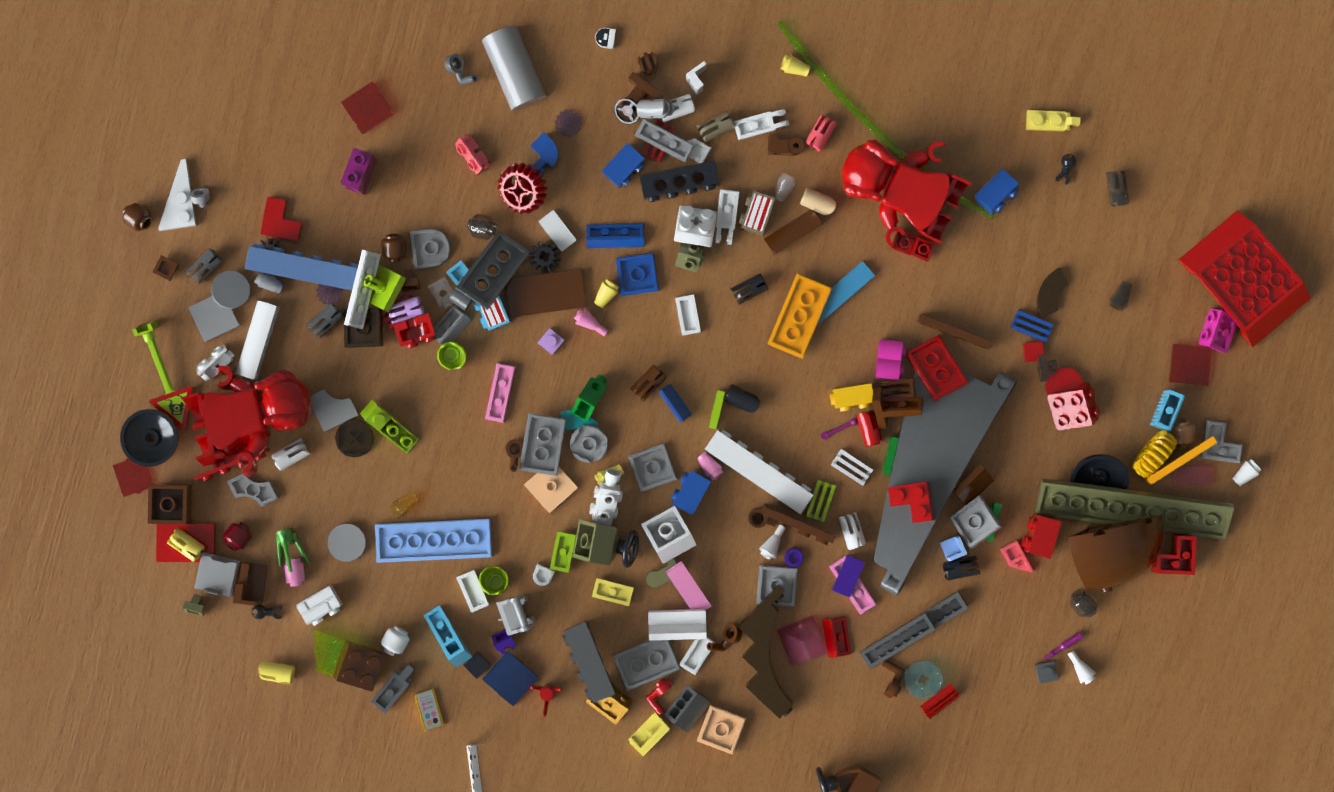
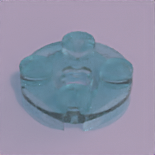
(932, 685)

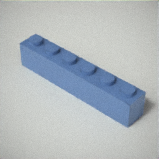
(300, 267)

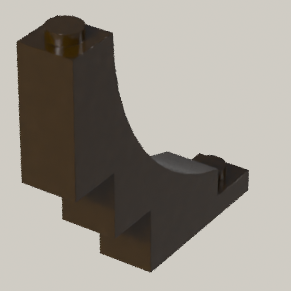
(758, 629)

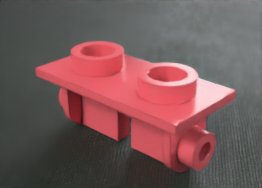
(466, 148)

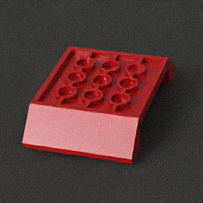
(1246, 277)

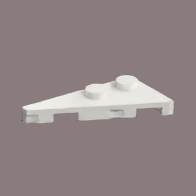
(179, 207)

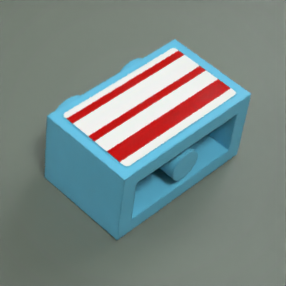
(493, 317)

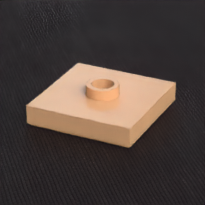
(551, 489)
(721, 729)

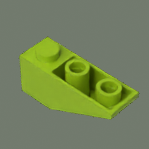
(389, 426)

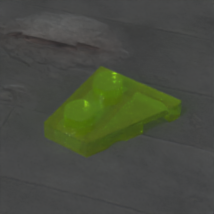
(327, 651)

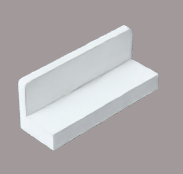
(677, 624)

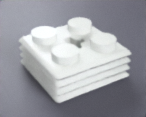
(695, 226)

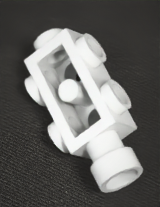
(604, 509)

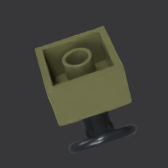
(602, 543)

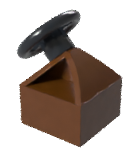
(850, 779)

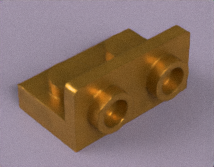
(613, 706)

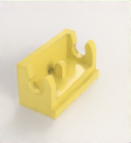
(649, 734)

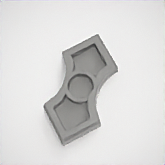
(261, 492)

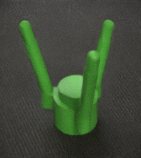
(284, 539)

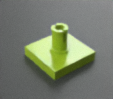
(385, 287)

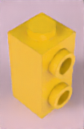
(851, 396)

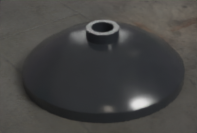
(136, 434)
(1112, 470)

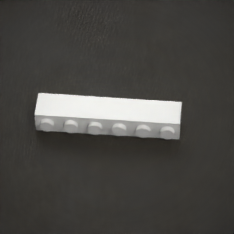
(758, 471)

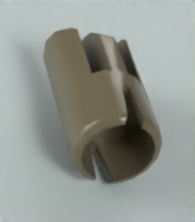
(715, 126)

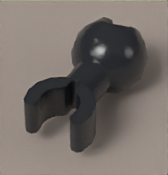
(1067, 165)
(262, 612)

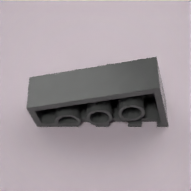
(589, 662)

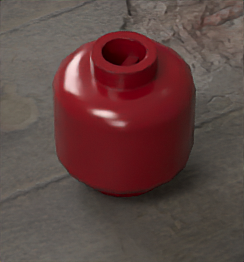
(237, 536)

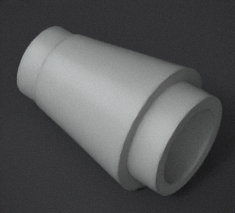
(269, 282)

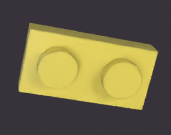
(612, 591)

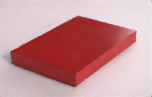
(936, 368)
(201, 532)

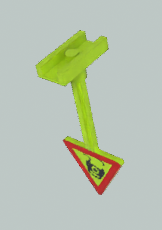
(171, 402)

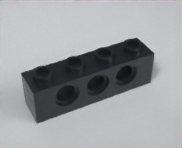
(706, 169)

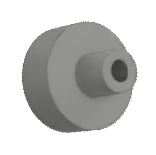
(200, 196)

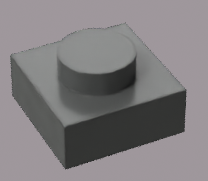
(1046, 672)

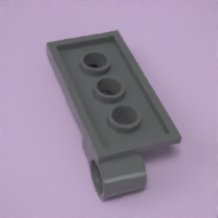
(467, 288)

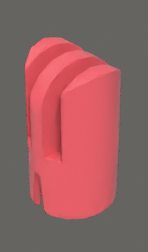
(821, 133)

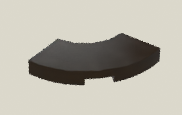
(1049, 292)

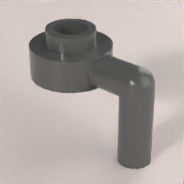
(454, 65)

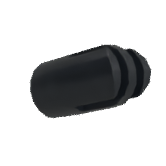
(755, 284)
(742, 399)
(955, 570)

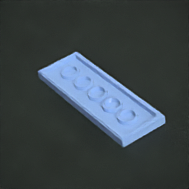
(433, 540)

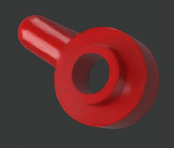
(661, 687)

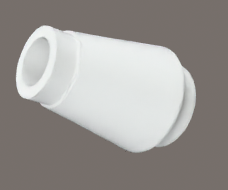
(1246, 473)

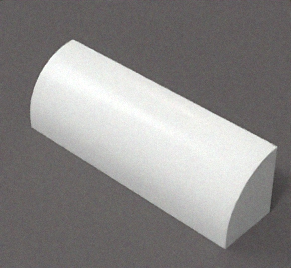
(257, 340)

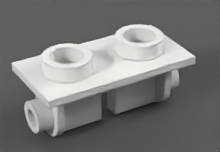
(208, 366)

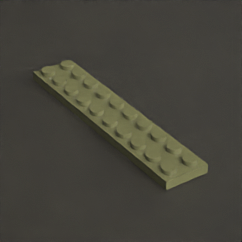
(1116, 505)

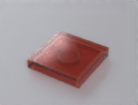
(367, 107)
(1190, 365)

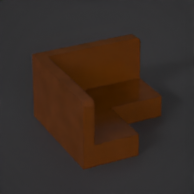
(251, 584)

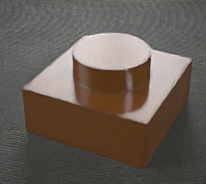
(165, 268)

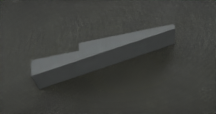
(914, 629)

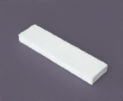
(361, 294)

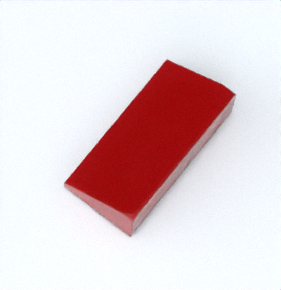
(836, 637)

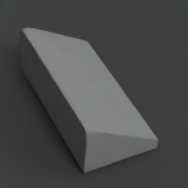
(451, 325)

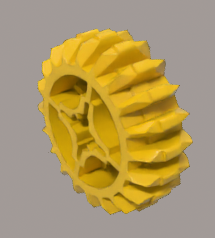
(1154, 453)

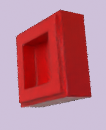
(1032, 350)

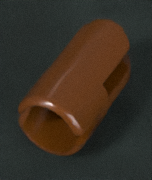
(648, 63)
(648, 382)

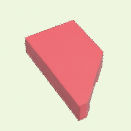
(1016, 557)

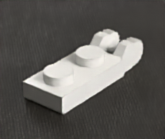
(759, 124)
(726, 213)

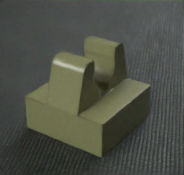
(194, 607)

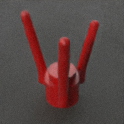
(547, 694)

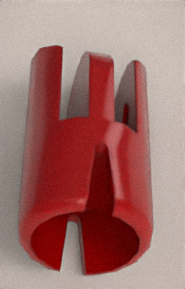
(869, 428)

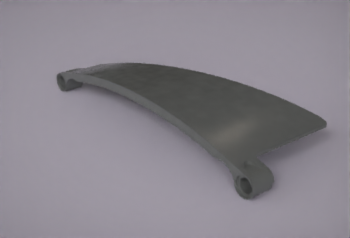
(934, 451)

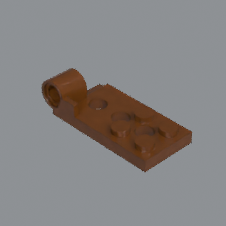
(771, 517)

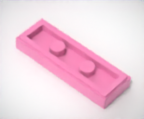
(500, 392)
(687, 587)
(860, 596)

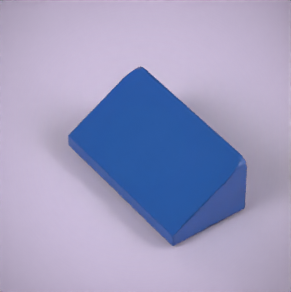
(675, 403)

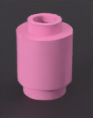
(297, 575)

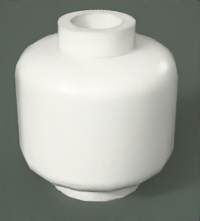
(395, 640)

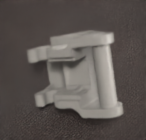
(514, 616)

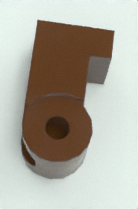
(784, 147)

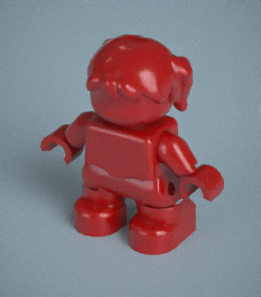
(905, 189)
(247, 416)

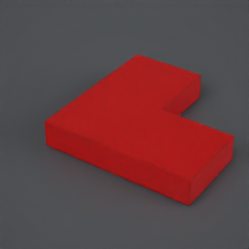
(275, 224)

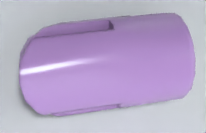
(409, 308)

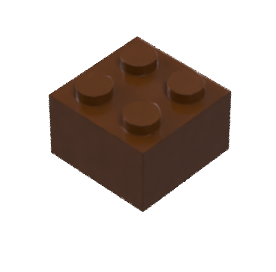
(169, 504)
(358, 665)

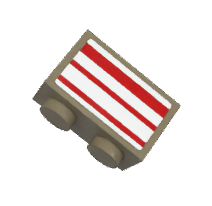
(757, 213)

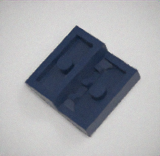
(510, 678)

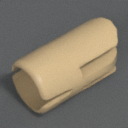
(818, 201)

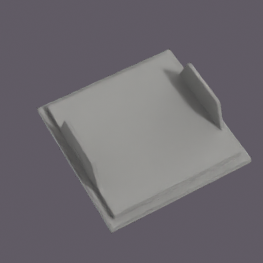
(216, 574)

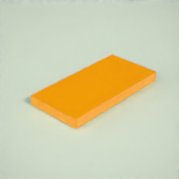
(799, 316)
(1181, 460)

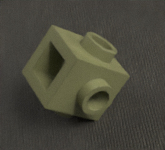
(690, 257)

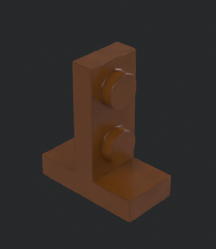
(894, 407)

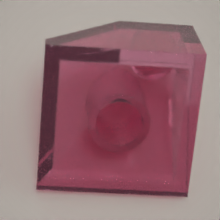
(802, 641)

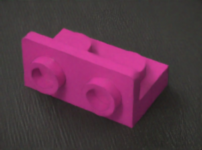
(1217, 331)

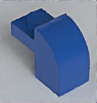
(547, 151)

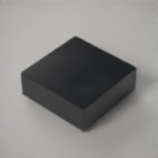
(476, 665)

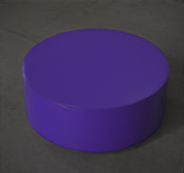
(793, 557)

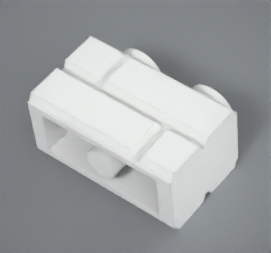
(319, 604)

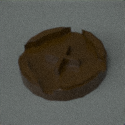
(354, 438)

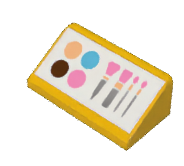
(429, 709)

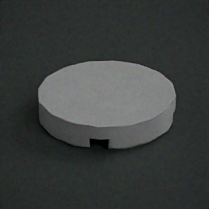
(230, 289)
(588, 443)
(346, 542)

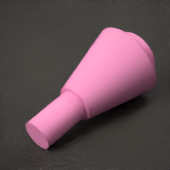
(585, 319)

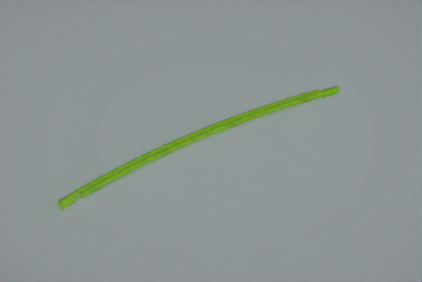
(858, 114)

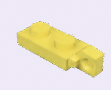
(1050, 120)

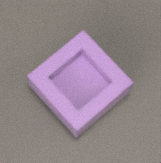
(551, 341)

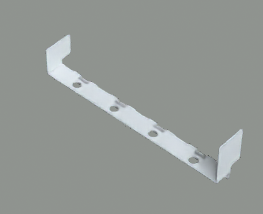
(475, 767)

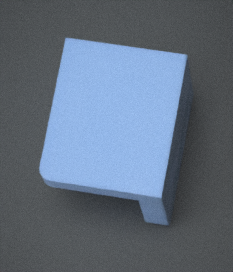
(953, 548)

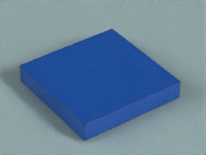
(637, 274)

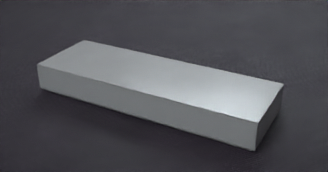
(664, 140)

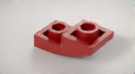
(913, 246)

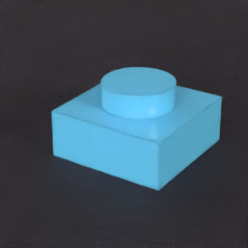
(457, 272)

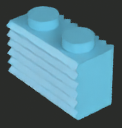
(1167, 410)

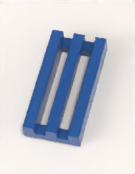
(1046, 331)

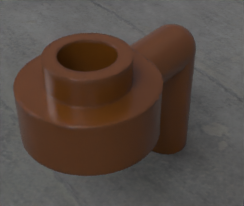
(514, 456)
(731, 634)
(893, 687)

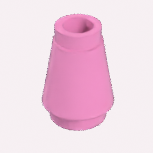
(710, 467)

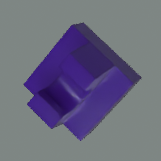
(502, 640)

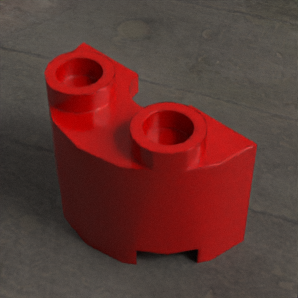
(415, 331)

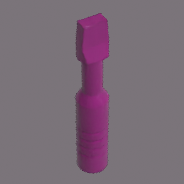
(1066, 644)

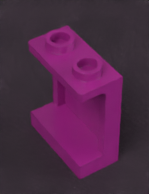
(358, 171)

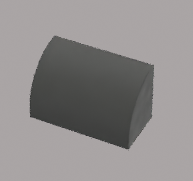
(687, 708)

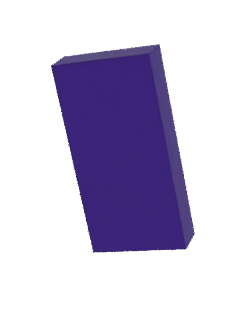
(848, 576)

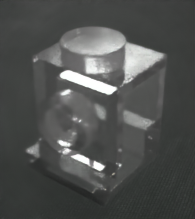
(439, 285)

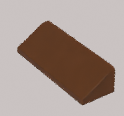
(793, 231)

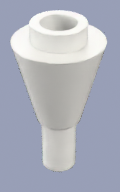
(770, 547)
(1083, 671)

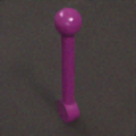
(825, 435)

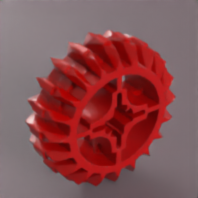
(517, 193)

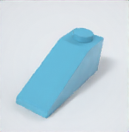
(447, 636)

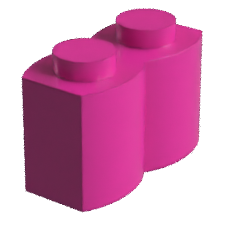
(889, 360)

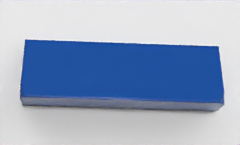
(615, 235)

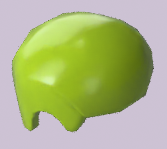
(451, 355)
(493, 580)

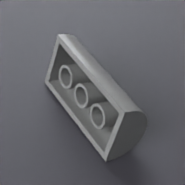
(513, 67)

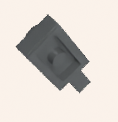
(393, 688)

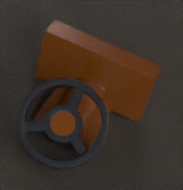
(641, 92)

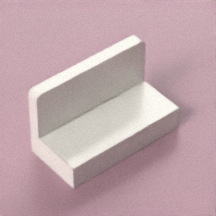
(693, 80)

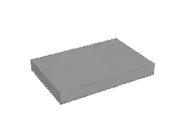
(542, 444)
(646, 662)

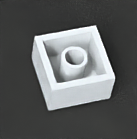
(668, 534)

